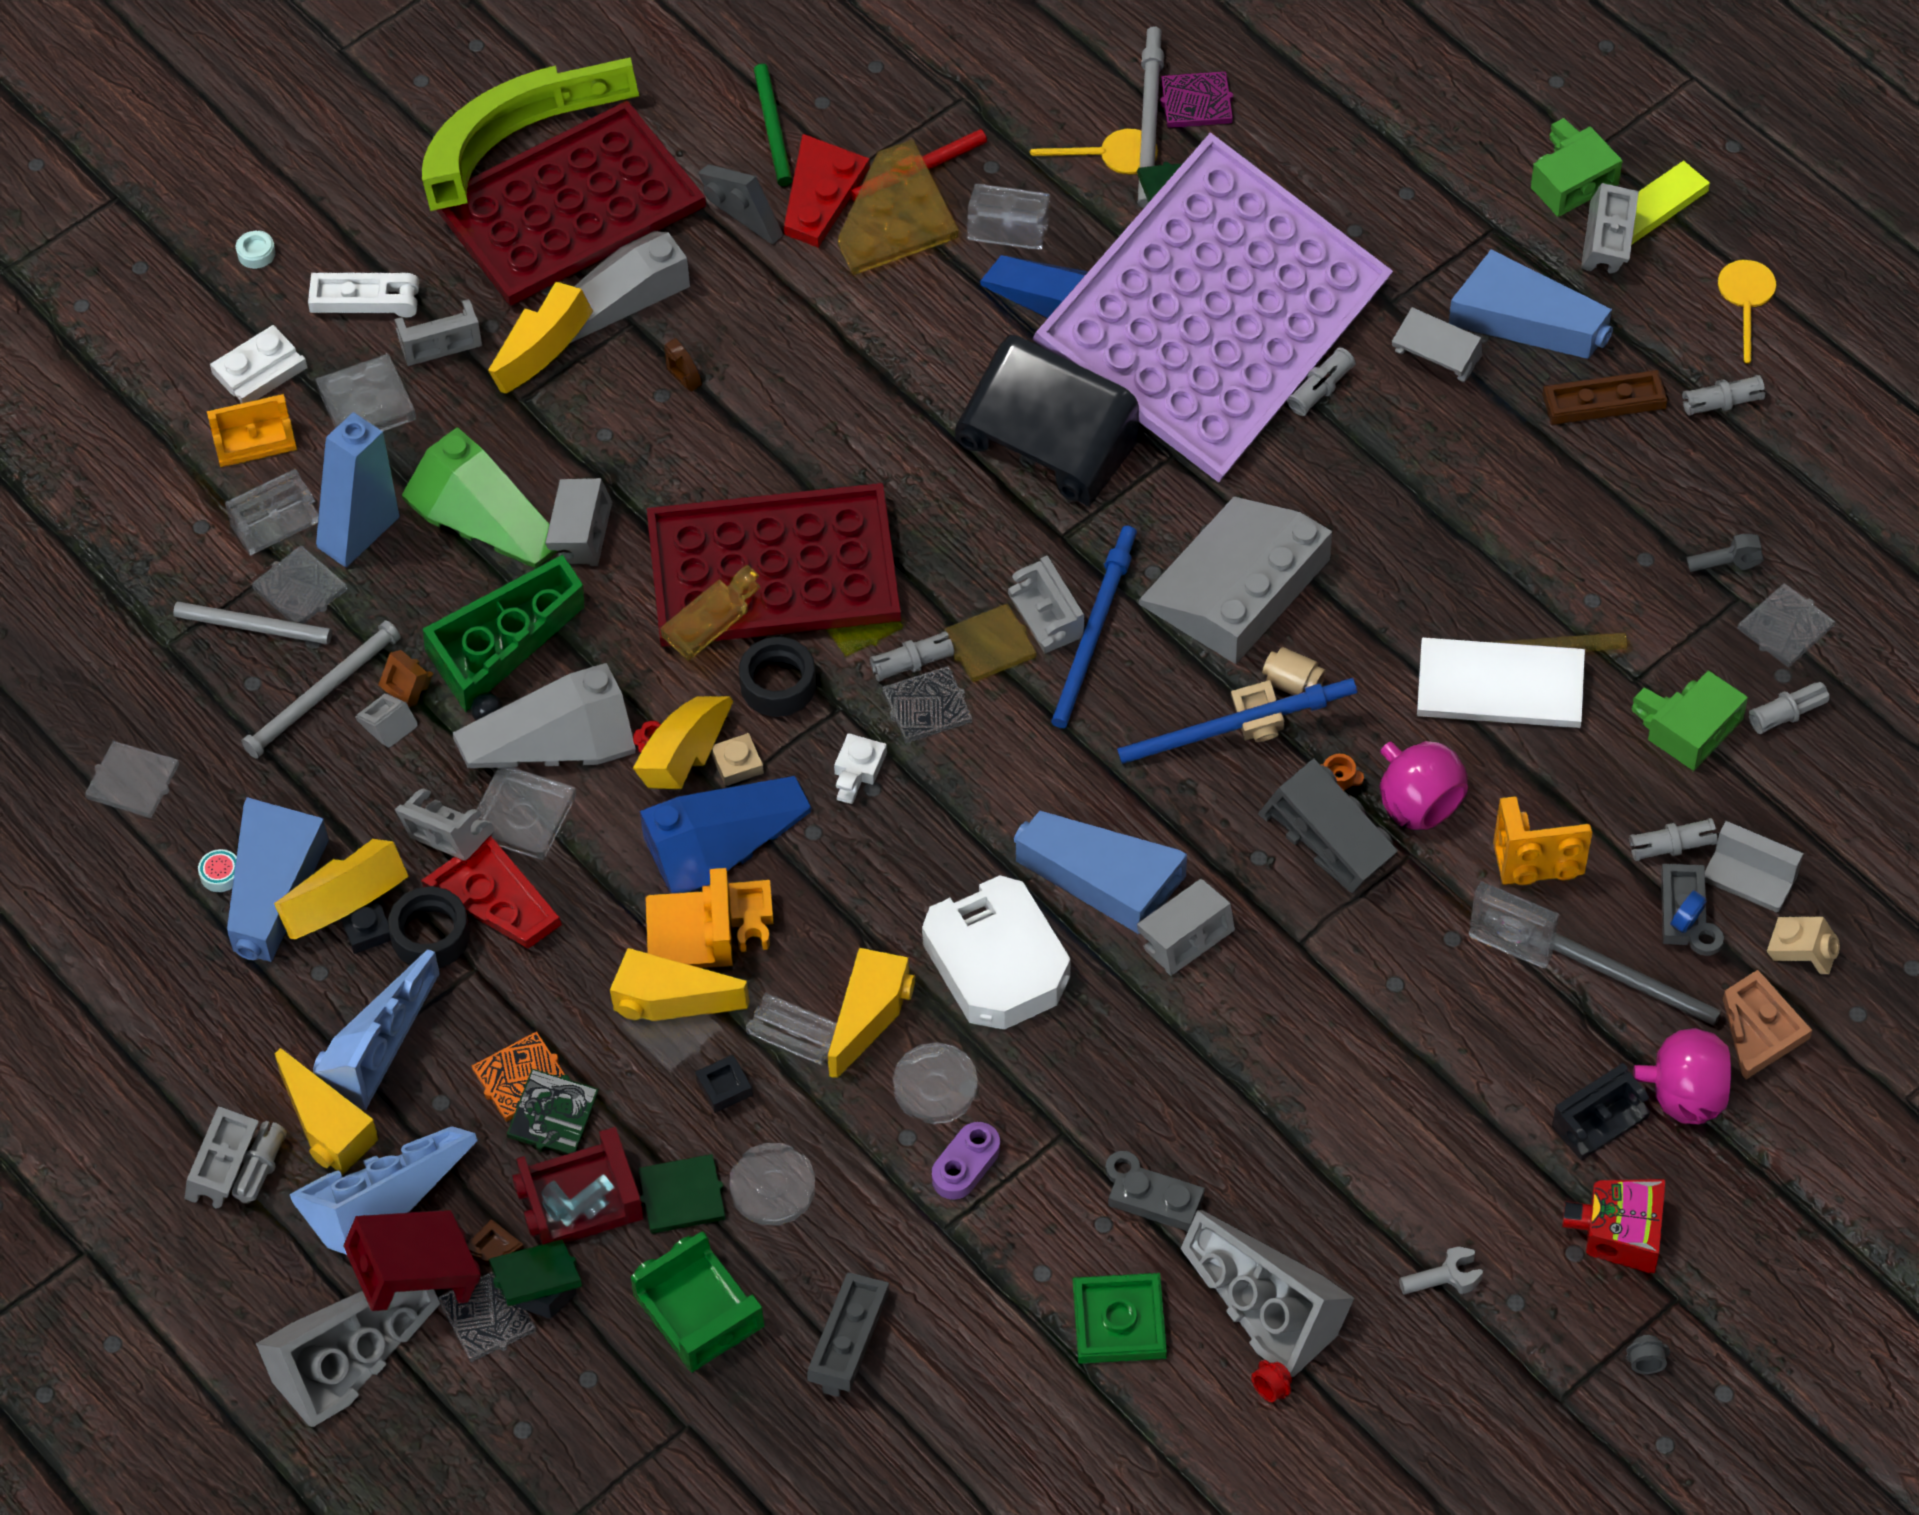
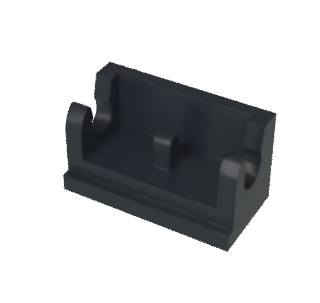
(1601, 1112)

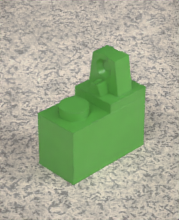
(1575, 168)
(1692, 722)

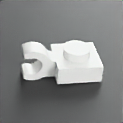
(857, 763)

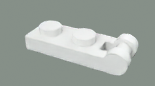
(363, 293)

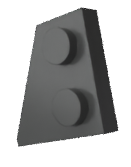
(741, 199)

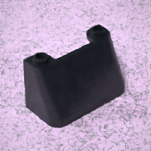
(1052, 416)

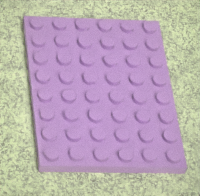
(1215, 305)

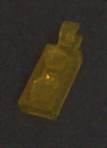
(710, 614)

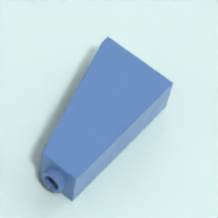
(1529, 309)
(355, 490)
(273, 857)
(1101, 867)

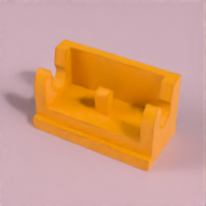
(251, 430)

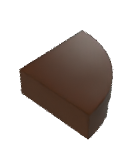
(681, 365)
(492, 1242)

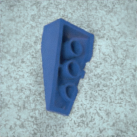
(1032, 283)
(718, 828)

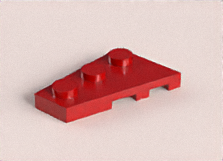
(497, 894)

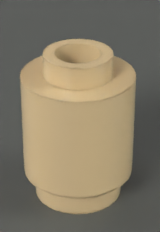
(1292, 671)

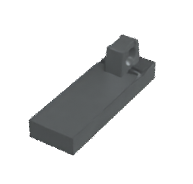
(847, 1333)

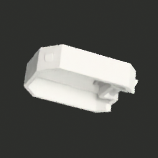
(1001, 960)

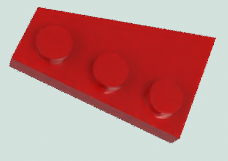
(821, 188)

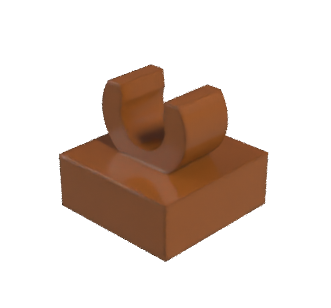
(404, 678)

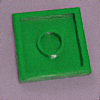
(1119, 1318)

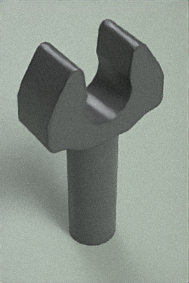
(1744, 552)

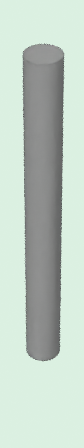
(252, 622)

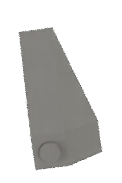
(633, 280)
(1275, 1299)

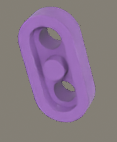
(969, 1158)

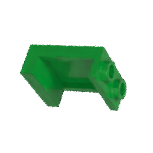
(695, 1302)

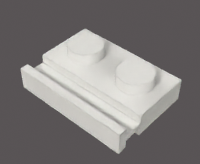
(258, 365)

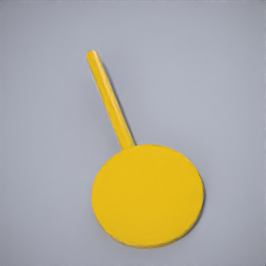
(1119, 151)
(1747, 286)

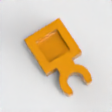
(751, 911)

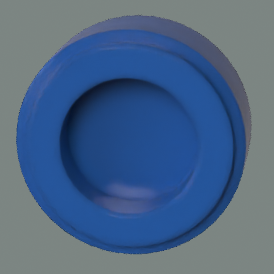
(1689, 912)

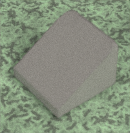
(387, 719)

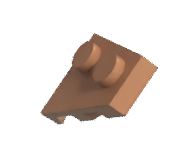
(1761, 1023)

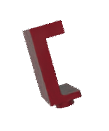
(573, 1174)
(410, 1255)

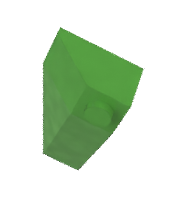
(471, 494)

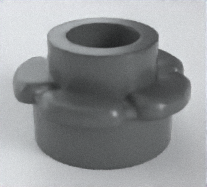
(1647, 1354)

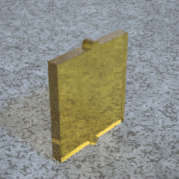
(990, 642)

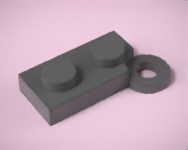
(1676, 885)
(1152, 1193)

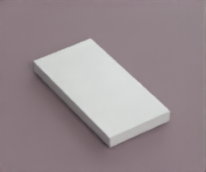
(1501, 682)

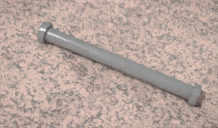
(255, 744)

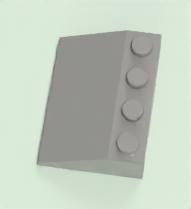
(1240, 575)

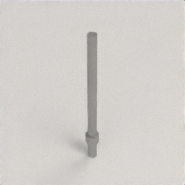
(1152, 63)

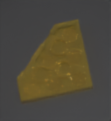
(895, 211)

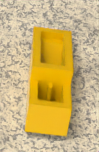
(540, 336)
(682, 742)
(341, 888)

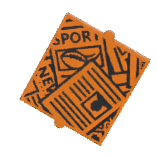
(508, 1070)

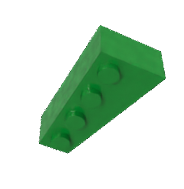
(502, 629)

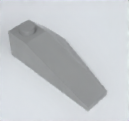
(563, 721)
(336, 1350)

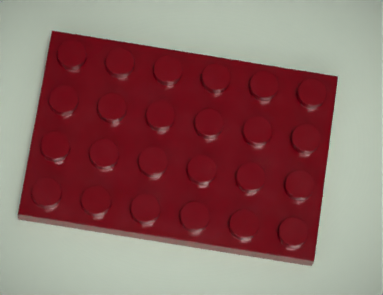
(571, 202)
(816, 553)

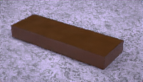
(1604, 397)

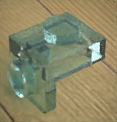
(588, 1201)

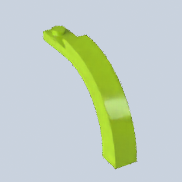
(507, 109)

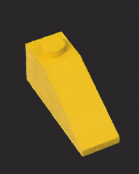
(670, 989)
(869, 1006)
(332, 1124)

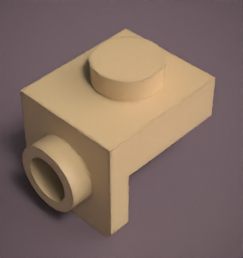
(1253, 696)
(1804, 941)

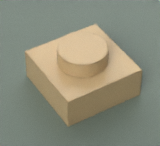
(737, 759)

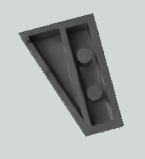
(1330, 825)

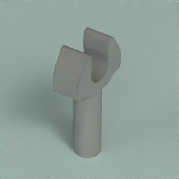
(1446, 1273)

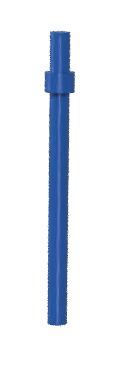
(1116, 566)
(1314, 697)

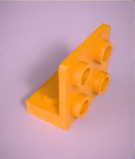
(1537, 854)
(692, 925)

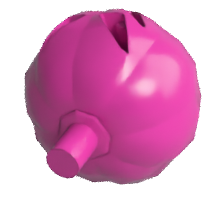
(1422, 784)
(1690, 1076)

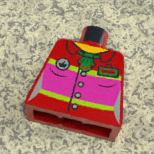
(1621, 1221)

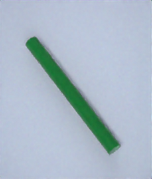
(773, 125)

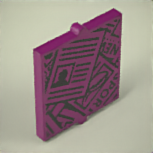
(1196, 99)

